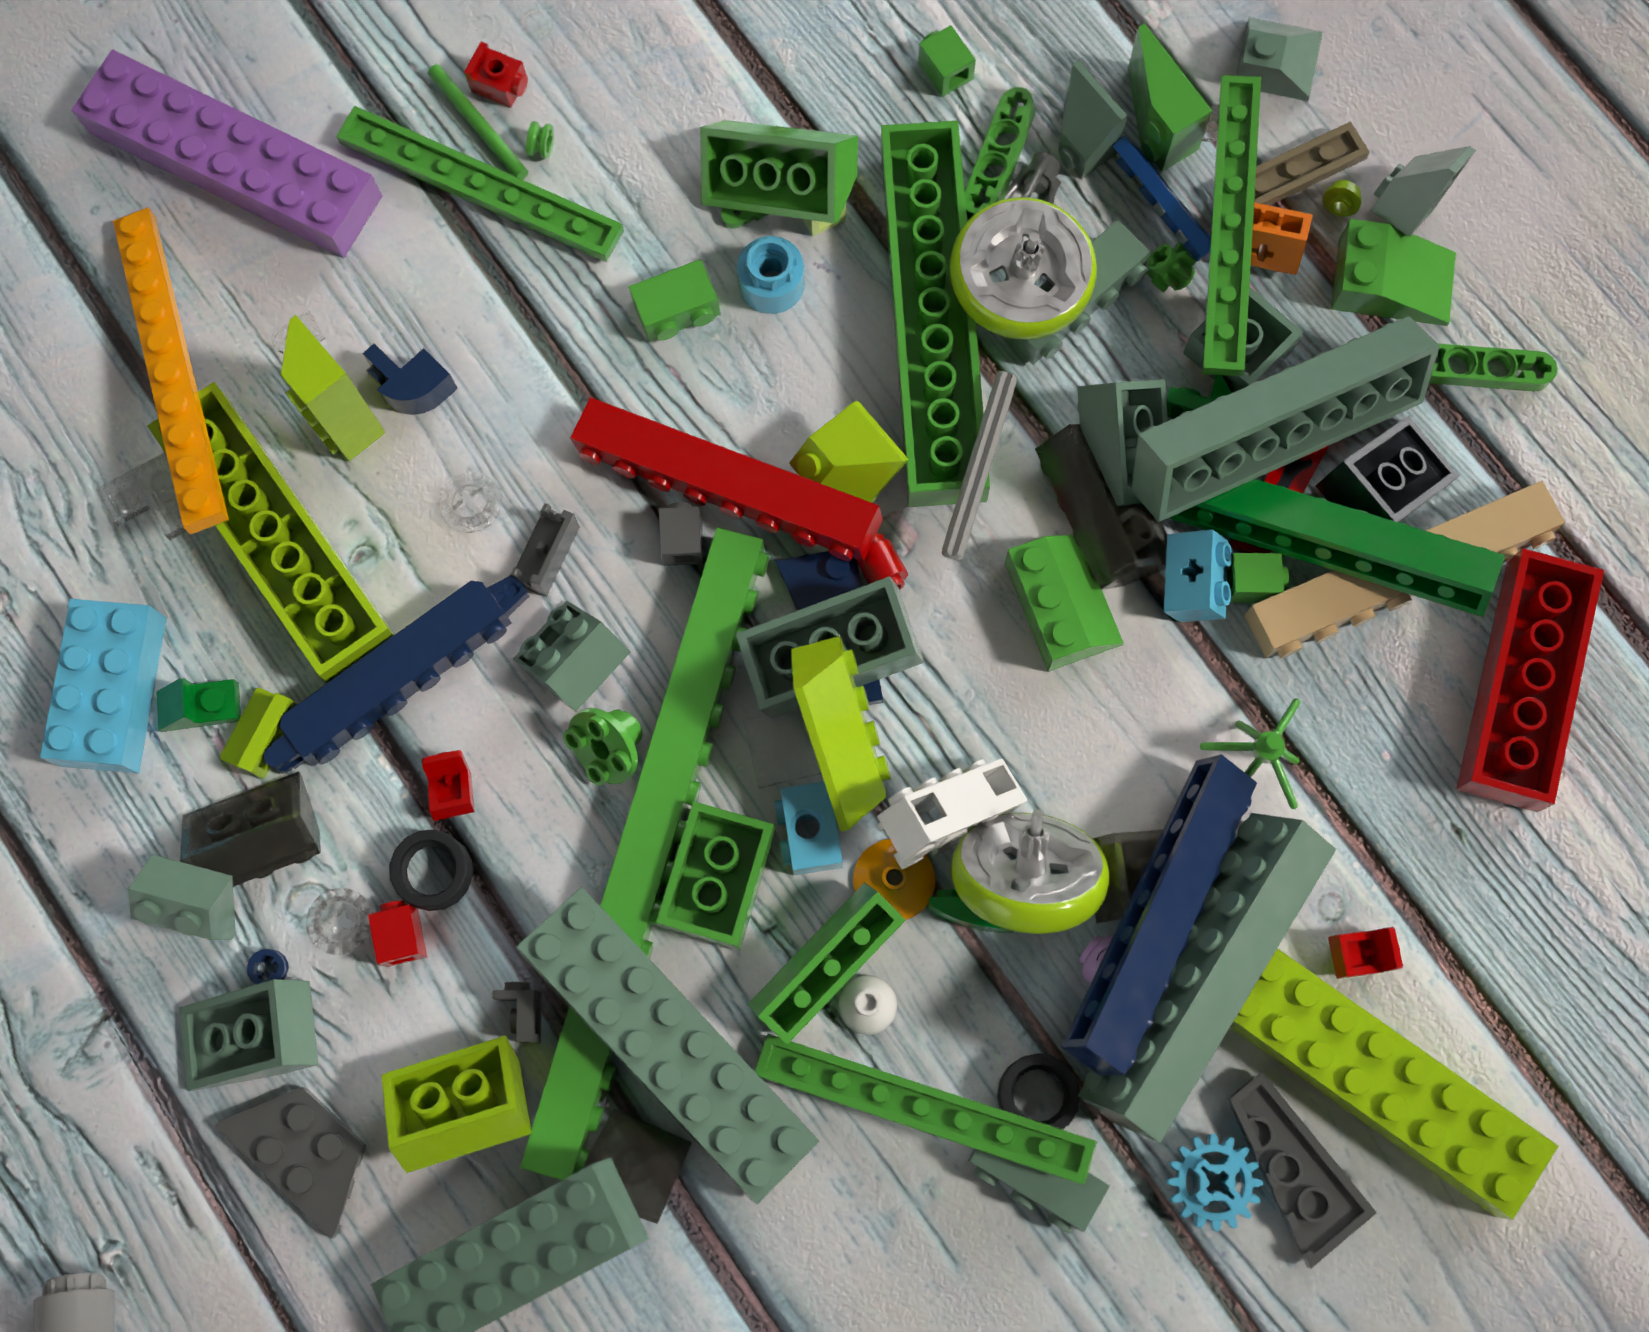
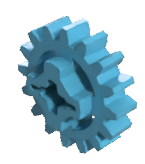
(1227, 1168)

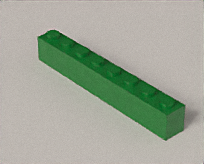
(1353, 543)

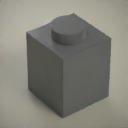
(681, 534)

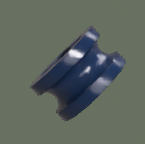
(261, 957)

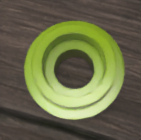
(1342, 198)

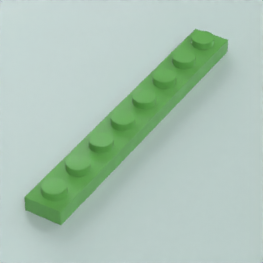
(480, 183)
(1232, 226)
(927, 1109)

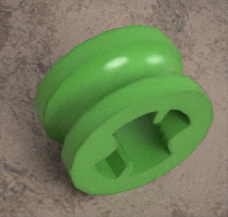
(539, 139)

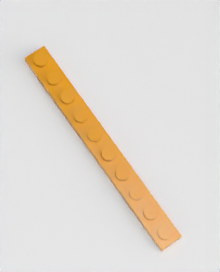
(170, 373)

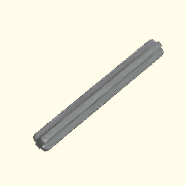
(979, 466)

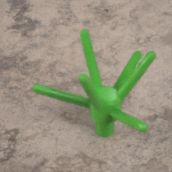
(1266, 749)

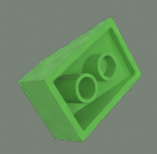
(1166, 104)
(1392, 274)

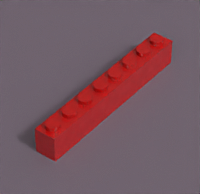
(728, 480)

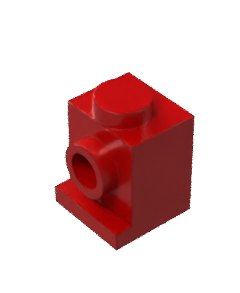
(496, 75)

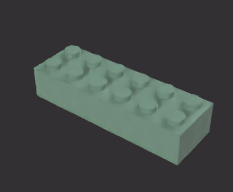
(514, 1256)

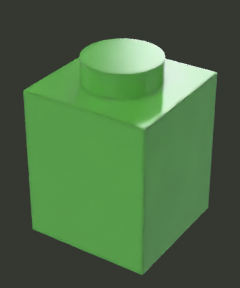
(946, 60)
(1256, 577)

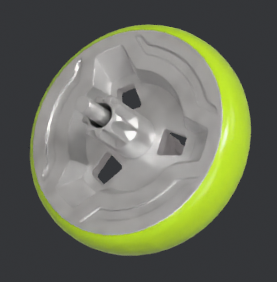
(1050, 247)
(1038, 899)

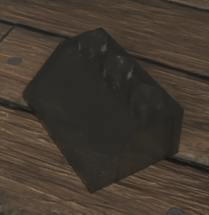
(253, 831)

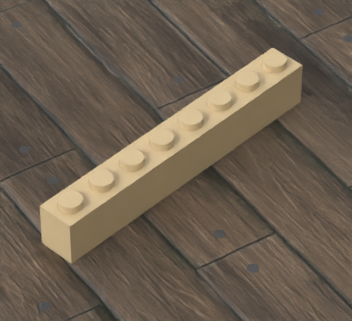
(1338, 598)

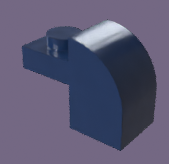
(415, 387)

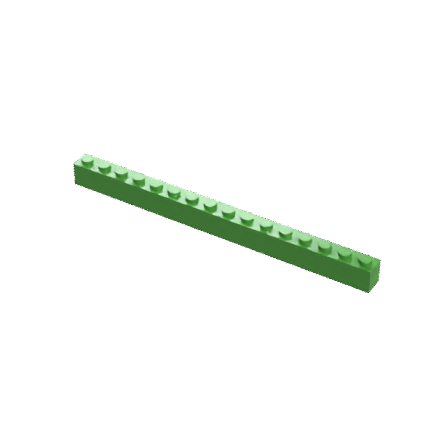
(650, 835)

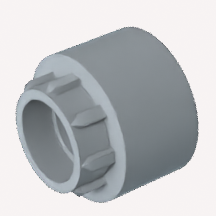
(75, 1305)

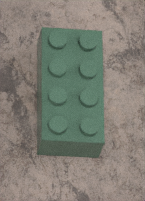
(867, 620)

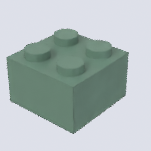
(1268, 342)

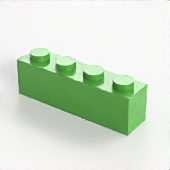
(826, 962)

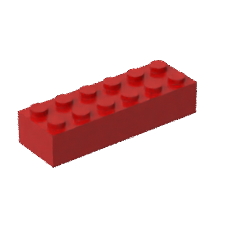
(1530, 680)

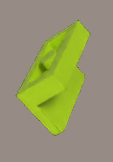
(256, 731)

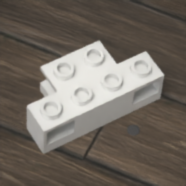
(963, 801)

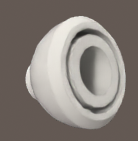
(867, 1005)

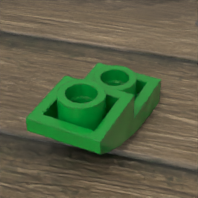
(951, 908)

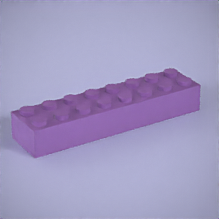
(228, 153)

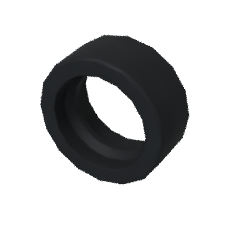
(408, 848)
(1054, 1066)

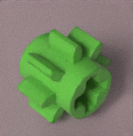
(1171, 267)

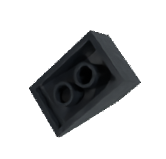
(1390, 474)

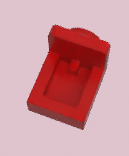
(448, 785)
(1365, 953)

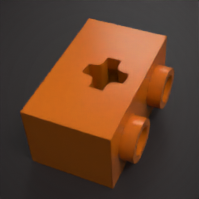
(1279, 238)

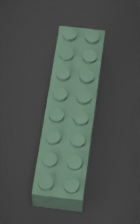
(1282, 418)
(1227, 950)
(668, 1045)

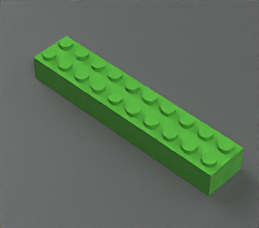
(932, 331)

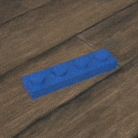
(1158, 191)

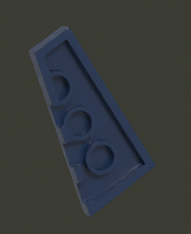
(817, 579)

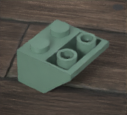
(571, 654)

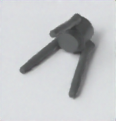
(1038, 177)

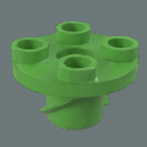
(604, 744)

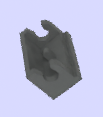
(546, 550)

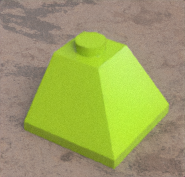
(850, 455)

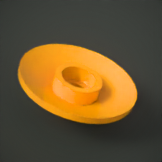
(911, 894)

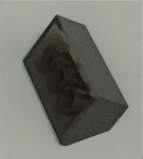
(1117, 541)

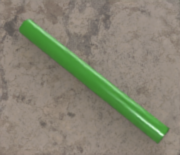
(477, 122)

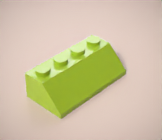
(326, 394)
(839, 730)

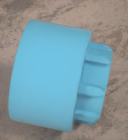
(775, 293)

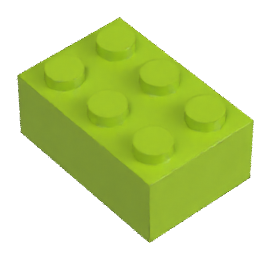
(455, 1104)

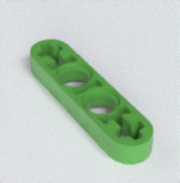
(1002, 155)
(1478, 372)

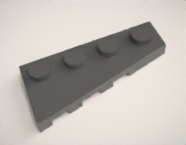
(1304, 1179)

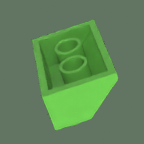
(1061, 600)

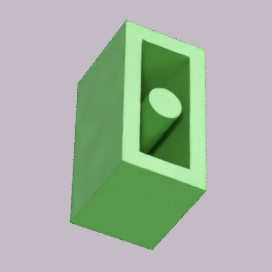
(675, 301)

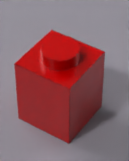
(397, 934)

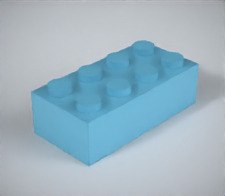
(103, 686)

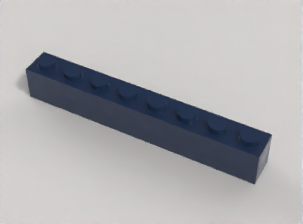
(1159, 917)

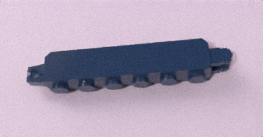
(394, 672)

